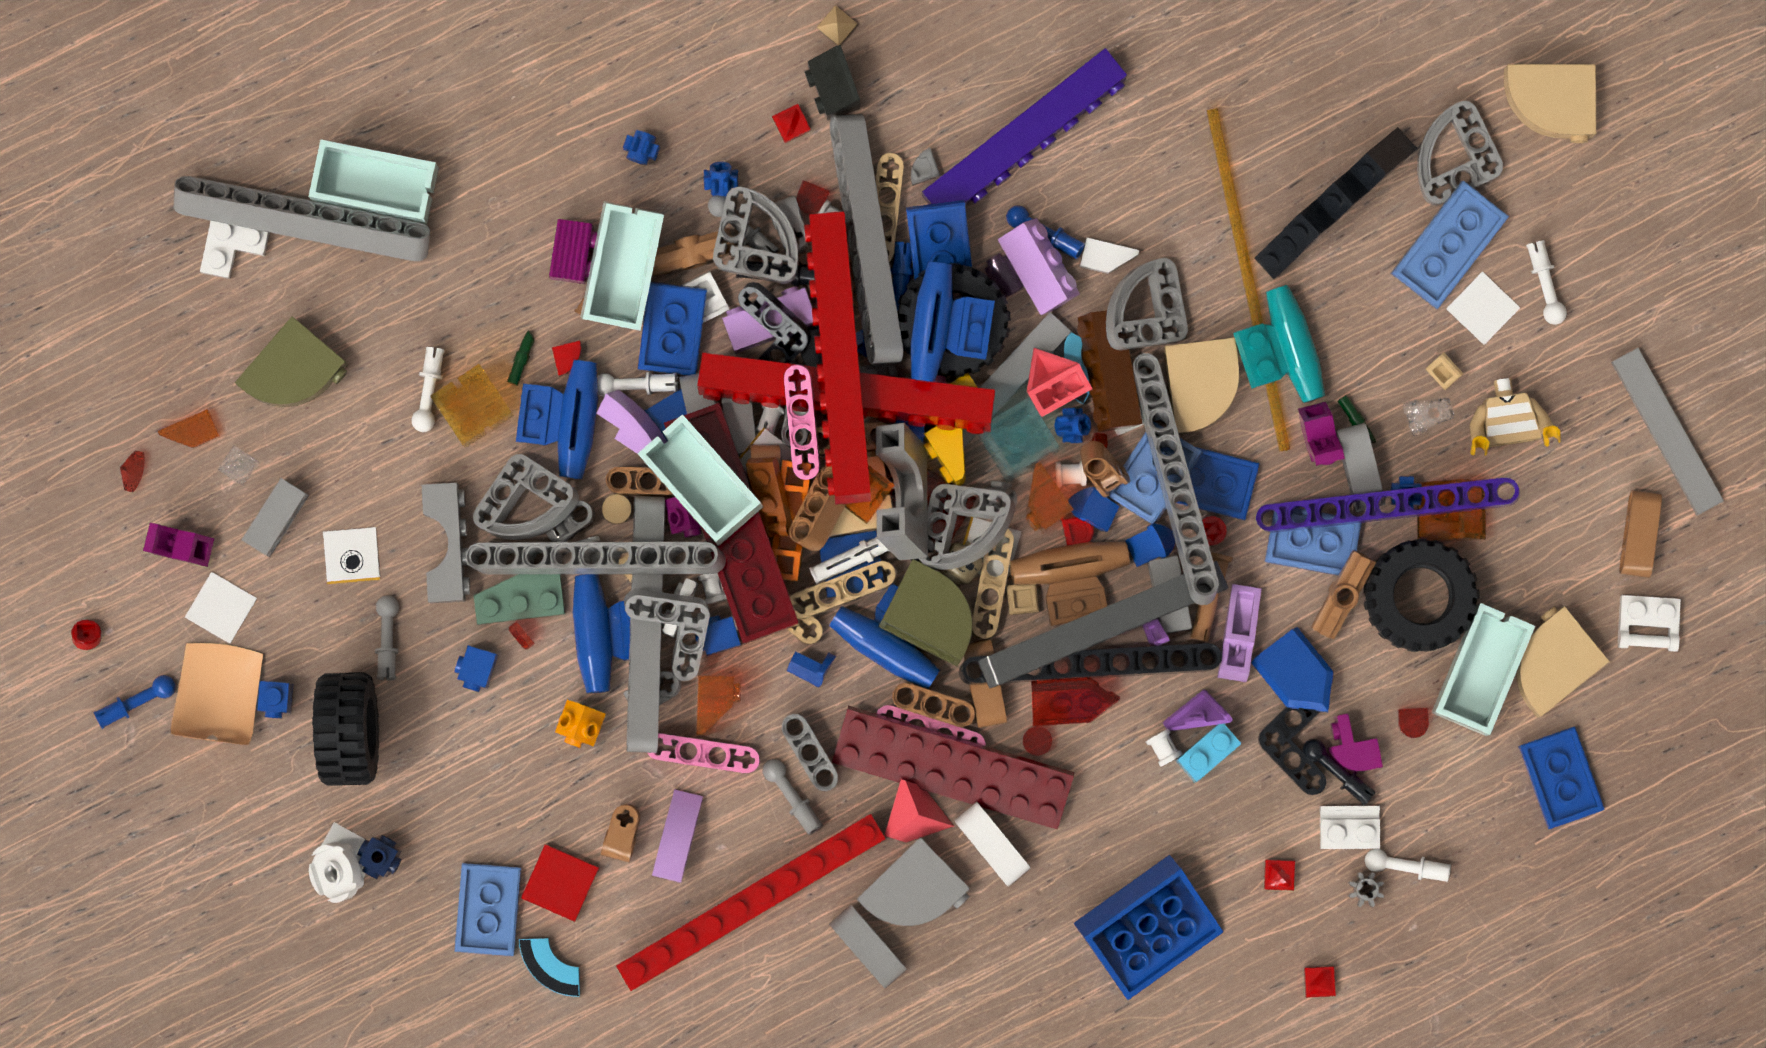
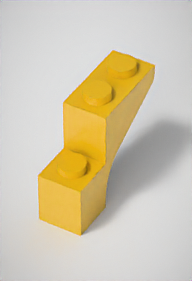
(949, 445)

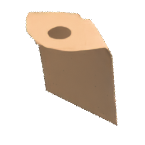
(217, 693)

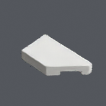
(1105, 256)

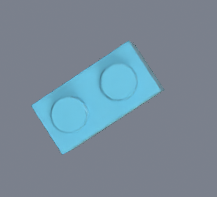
(1208, 752)

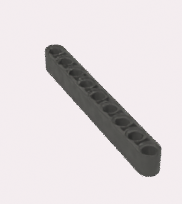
(1091, 629)

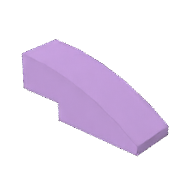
(634, 424)
(1239, 633)
(677, 836)

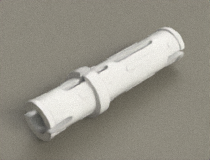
(822, 572)

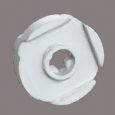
(348, 877)

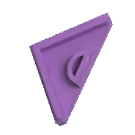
(1155, 633)
(1198, 712)

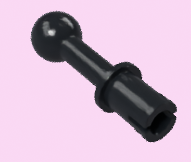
(1315, 751)

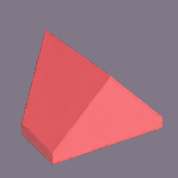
(1054, 381)
(915, 814)

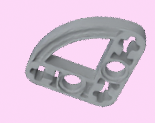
(1473, 167)
(742, 253)
(1163, 316)
(528, 480)
(957, 506)

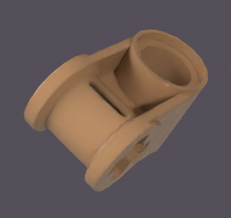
(1102, 468)
(621, 839)

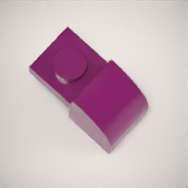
(1320, 434)
(178, 544)
(1350, 754)

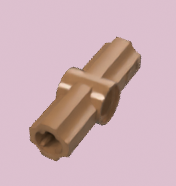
(688, 253)
(1335, 611)

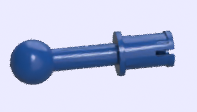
(1018, 214)
(162, 687)

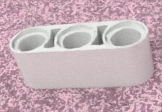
(992, 844)

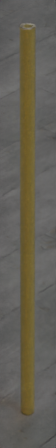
(1245, 265)

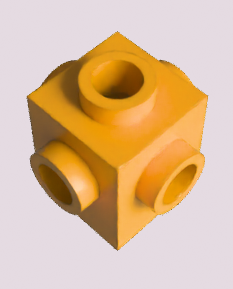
(579, 724)

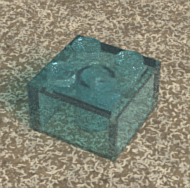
(1019, 440)

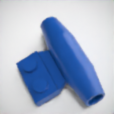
(946, 323)
(565, 418)
(598, 633)
(883, 647)

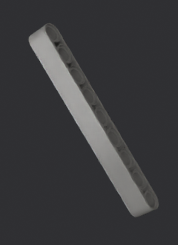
(301, 218)
(866, 239)
(1171, 491)
(607, 564)
(645, 636)

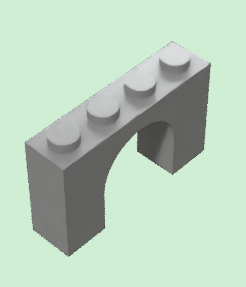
(905, 527)

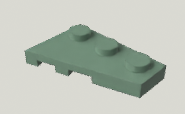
(520, 599)

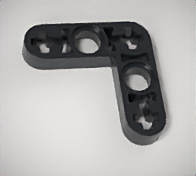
(782, 331)
(1285, 735)

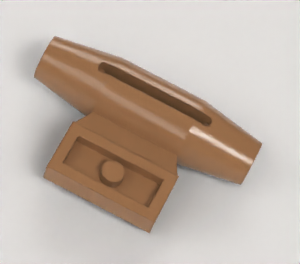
(1071, 576)

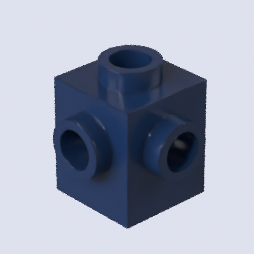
(390, 857)

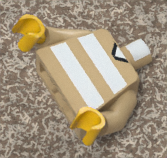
(1510, 420)

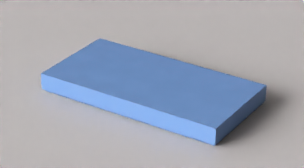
(1449, 244)

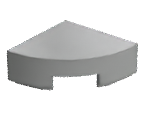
(924, 168)

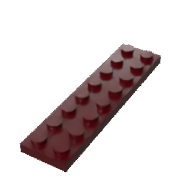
(751, 570)
(953, 767)

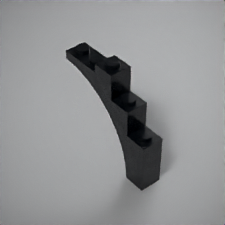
(1335, 202)

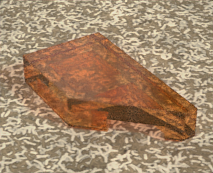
(192, 430)

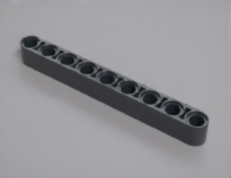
(1105, 666)

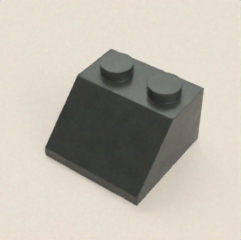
(833, 83)

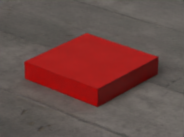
(560, 883)

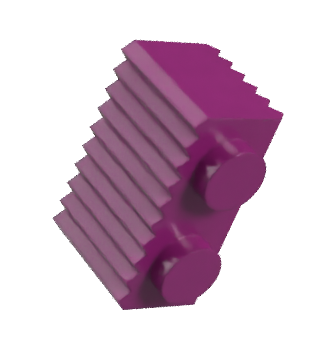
(572, 251)

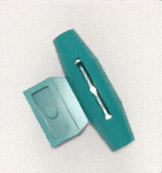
(1282, 348)

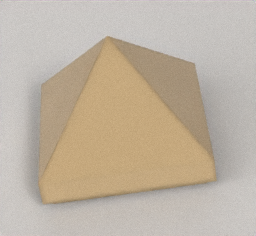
(837, 25)
(1444, 371)

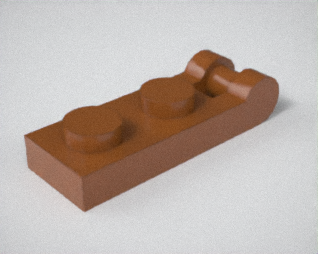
(770, 491)

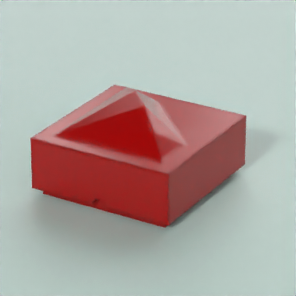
(791, 123)
(1279, 875)
(1319, 982)

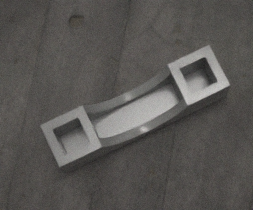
(447, 580)

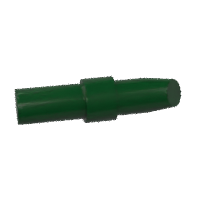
(521, 359)
(1354, 416)

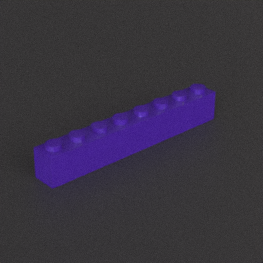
(1029, 131)

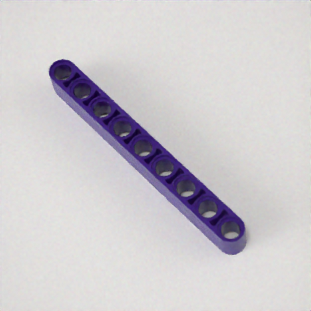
(1402, 509)

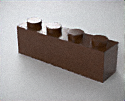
(1109, 376)

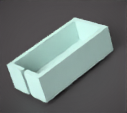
(373, 181)
(622, 266)
(700, 480)
(1483, 670)

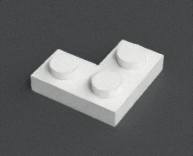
(224, 241)

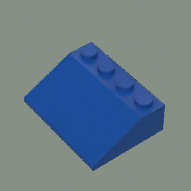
(1148, 927)

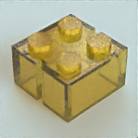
(472, 405)

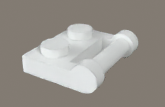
(1649, 613)

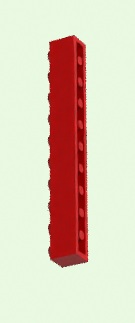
(839, 358)
(882, 395)
(750, 902)

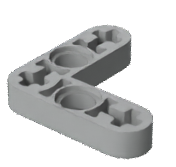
(686, 623)

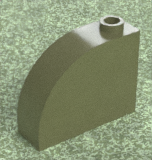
(292, 368)
(930, 613)

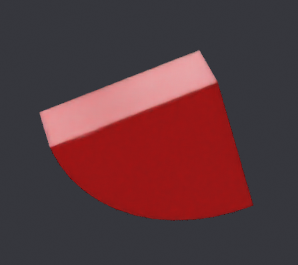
(565, 355)

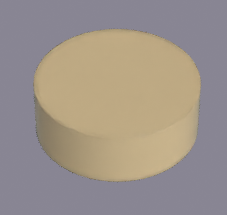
(616, 509)

